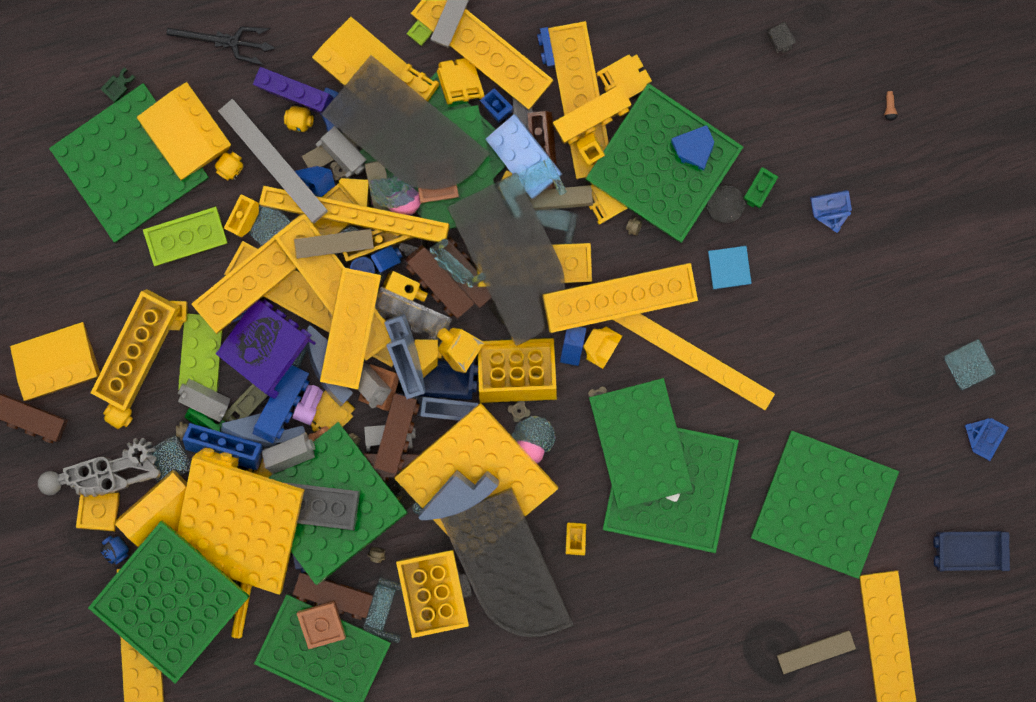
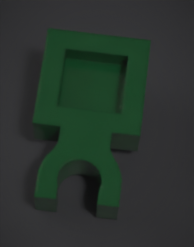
(115, 87)

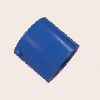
(363, 264)

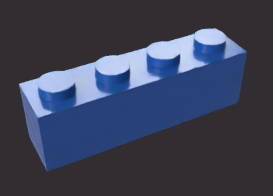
(278, 409)
(247, 451)

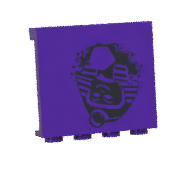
(264, 346)

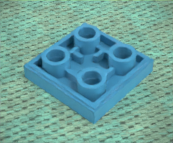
(729, 267)

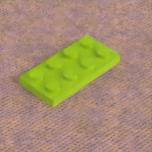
(185, 236)
(199, 353)

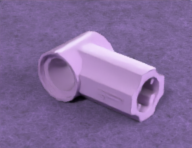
(306, 408)

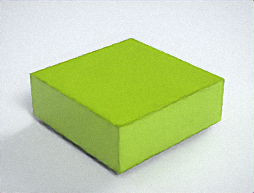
(419, 33)

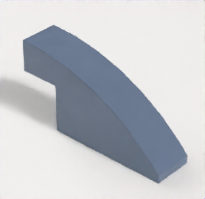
(317, 354)
(405, 356)
(443, 408)
(244, 428)
(458, 495)

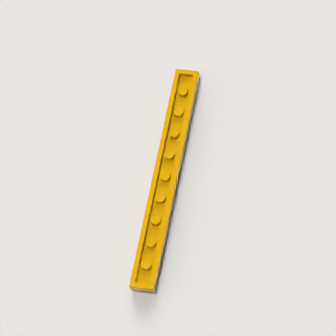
(362, 216)
(697, 359)

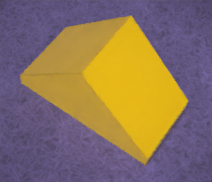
(358, 189)
(575, 539)

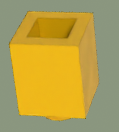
(590, 148)

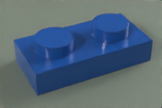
(547, 56)

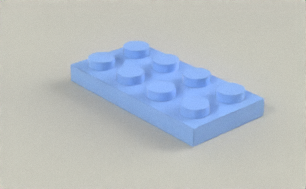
(519, 150)

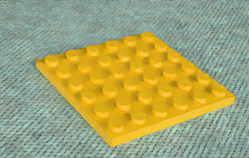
(472, 448)
(240, 522)

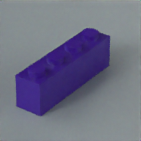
(292, 90)

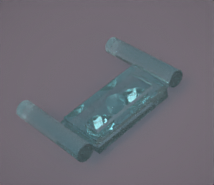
(528, 179)
(559, 220)
(458, 271)
(380, 608)

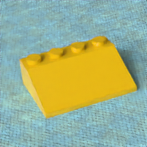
(350, 48)
(184, 131)
(54, 361)
(517, 371)
(158, 504)
(432, 593)

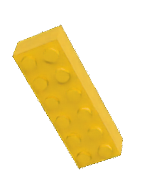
(135, 350)

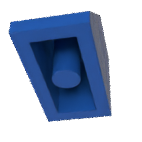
(496, 105)
(317, 179)
(387, 259)
(573, 346)

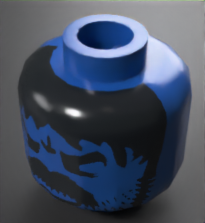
(114, 549)

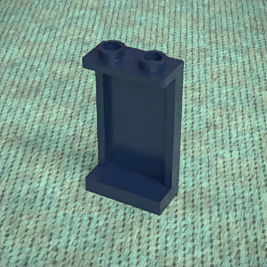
(447, 383)
(972, 550)

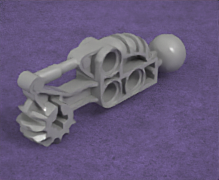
(95, 481)

